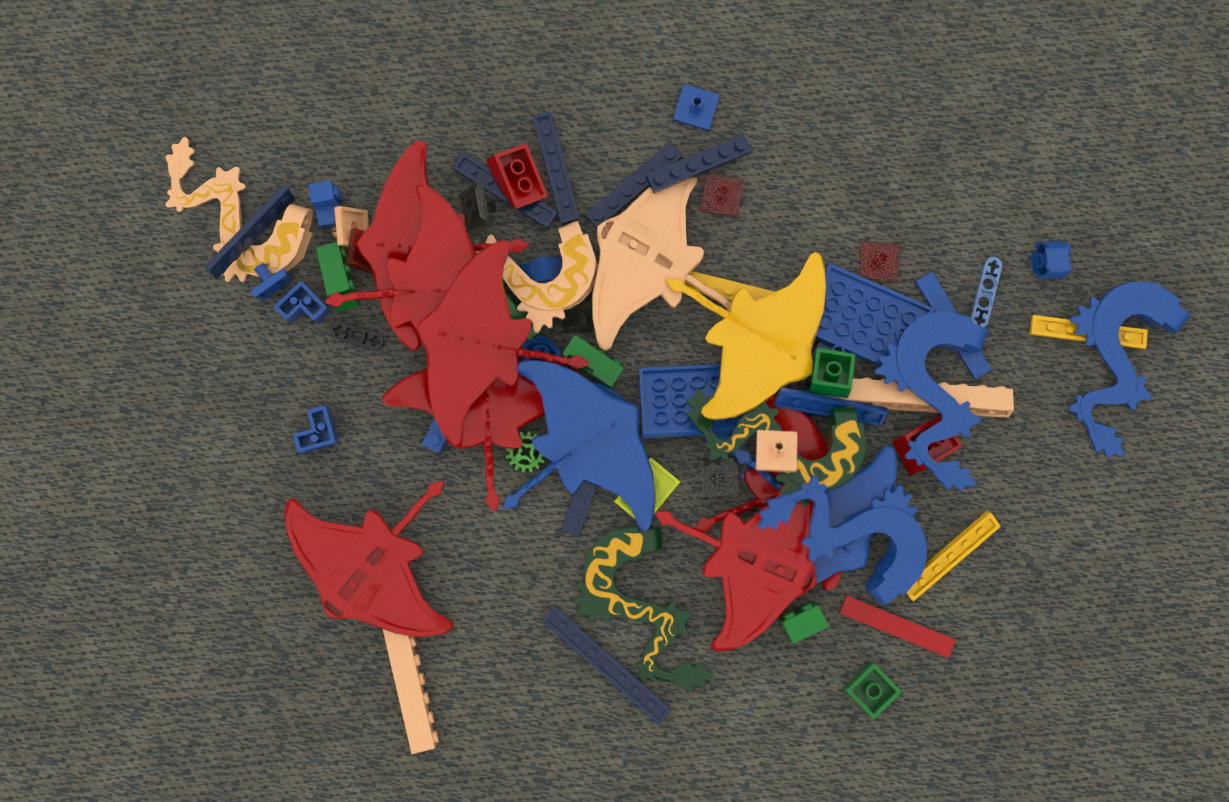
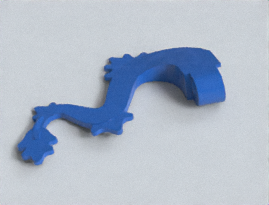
(1102, 326)
(908, 369)
(892, 515)

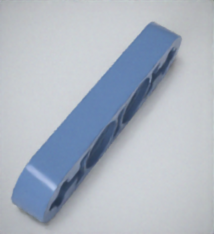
(989, 294)

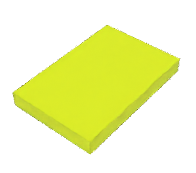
(664, 486)

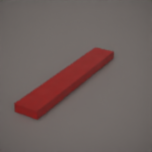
(897, 626)

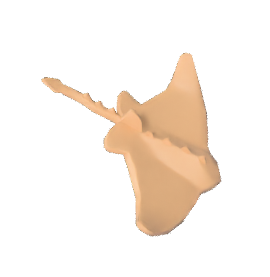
(639, 255)

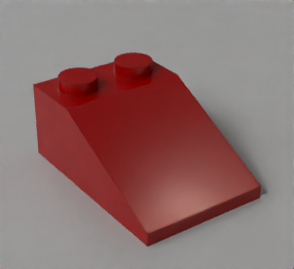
(517, 176)
(936, 450)

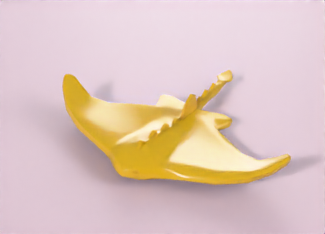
(763, 340)

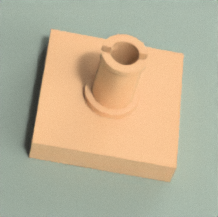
(347, 219)
(776, 451)

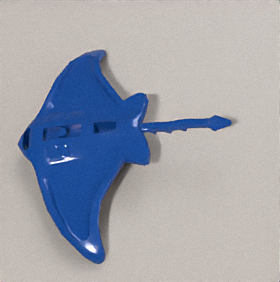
(590, 440)
(844, 504)

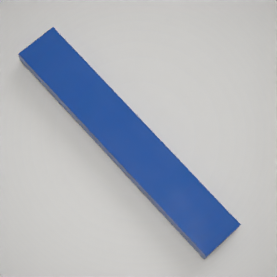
(938, 299)
(822, 405)

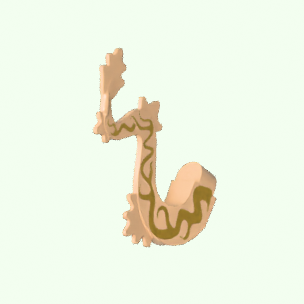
(283, 248)
(562, 293)

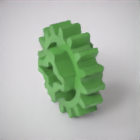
(518, 457)

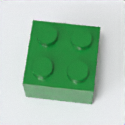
(832, 373)
(803, 623)
(872, 690)

